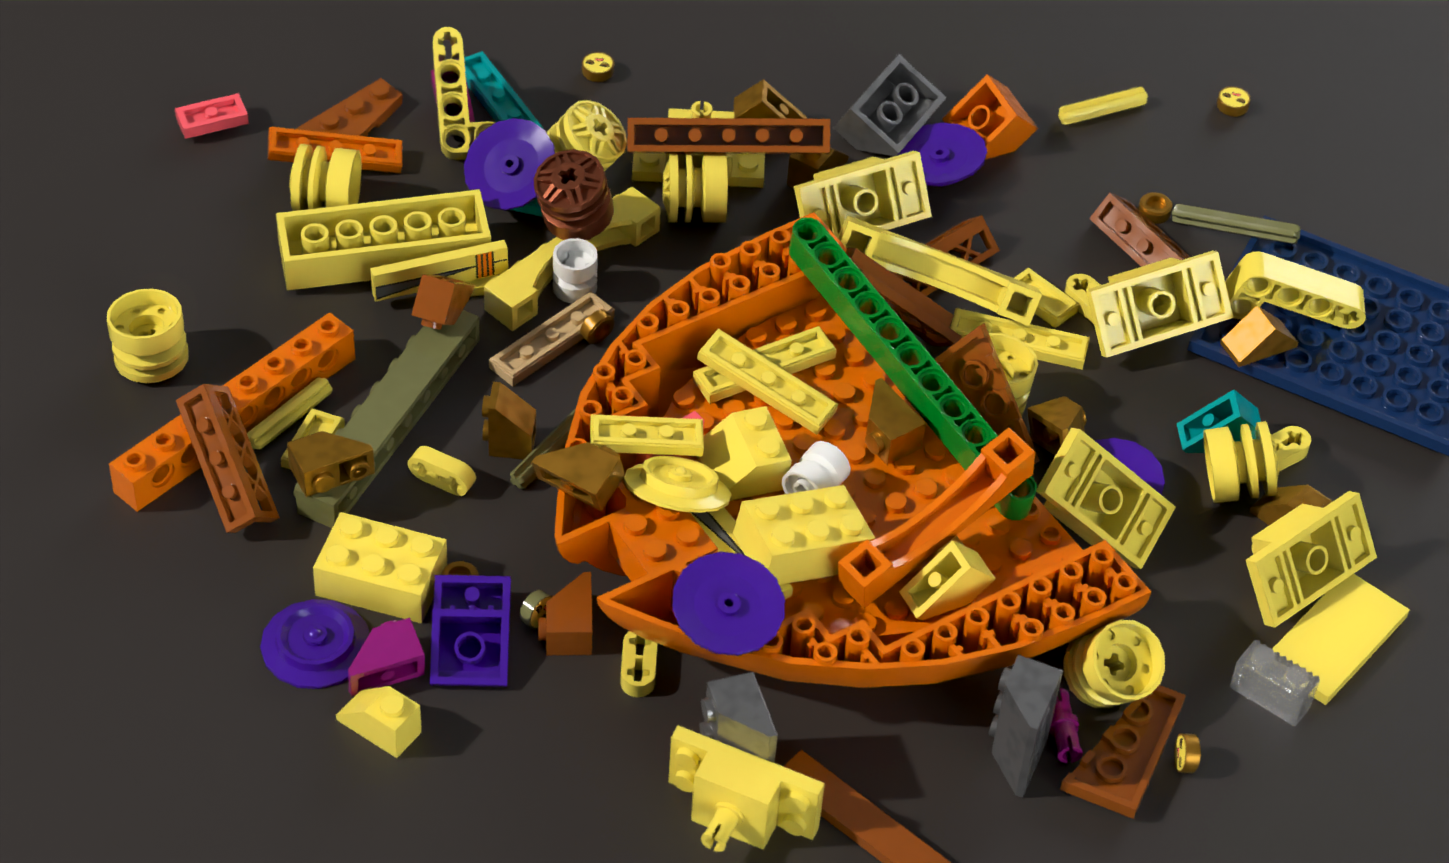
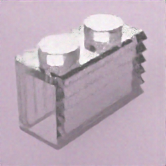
(1274, 682)

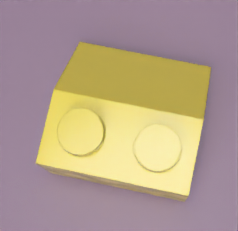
(747, 453)

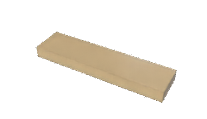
(546, 340)

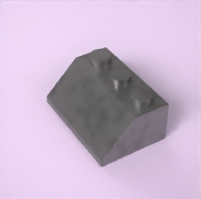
(890, 110)
(739, 716)
(1023, 719)

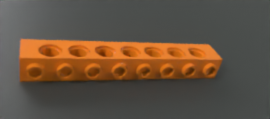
(258, 391)

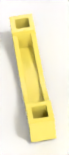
(942, 270)
(515, 293)

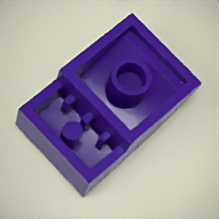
(470, 630)

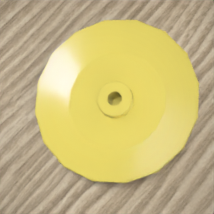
(677, 484)

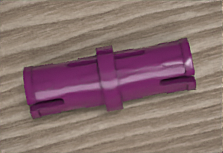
(1065, 728)

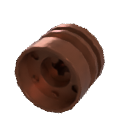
(573, 195)

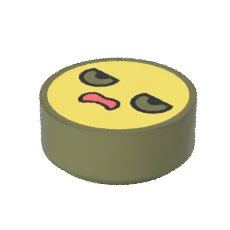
(534, 607)

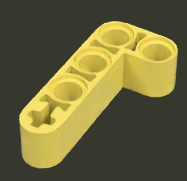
(453, 93)
(1296, 288)

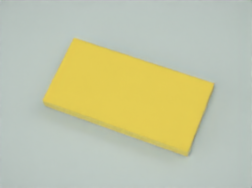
(1341, 633)

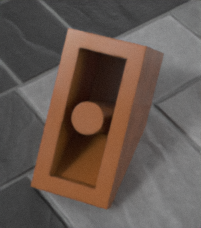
(440, 300)
(569, 619)

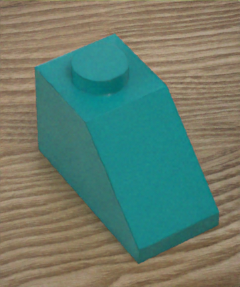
(1227, 411)

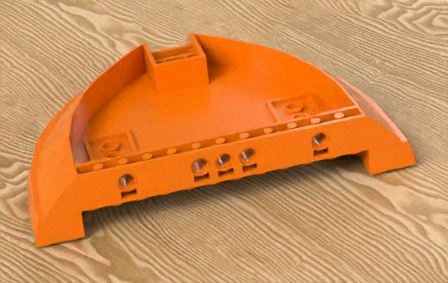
(756, 293)

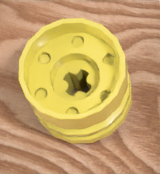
(591, 129)
(319, 181)
(696, 187)
(147, 335)
(1018, 364)
(1240, 462)
(1114, 664)

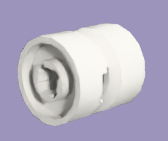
(574, 269)
(818, 468)

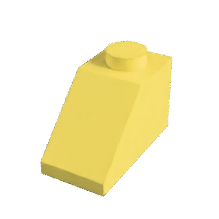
(947, 582)
(383, 718)

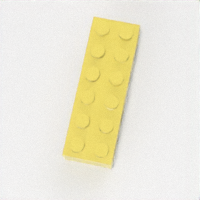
(347, 240)

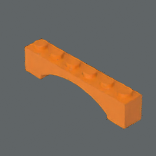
(884, 561)

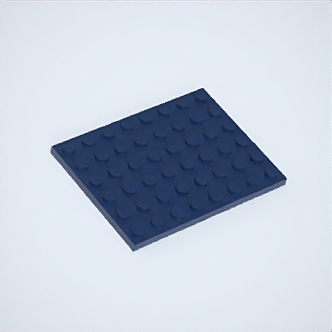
(1381, 372)

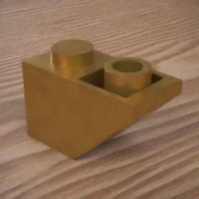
(509, 423)
(328, 461)

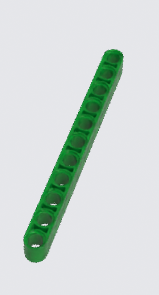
(899, 353)

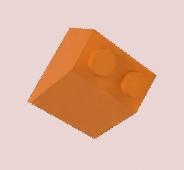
(994, 115)

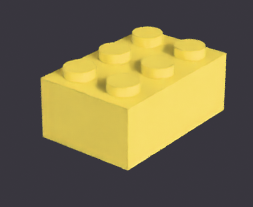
(801, 532)
(379, 567)

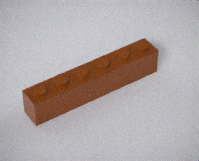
(728, 135)

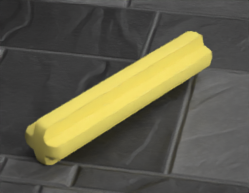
(1102, 105)
(289, 413)

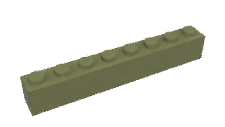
(396, 407)

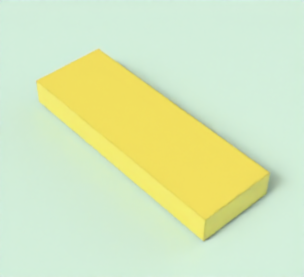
(648, 434)

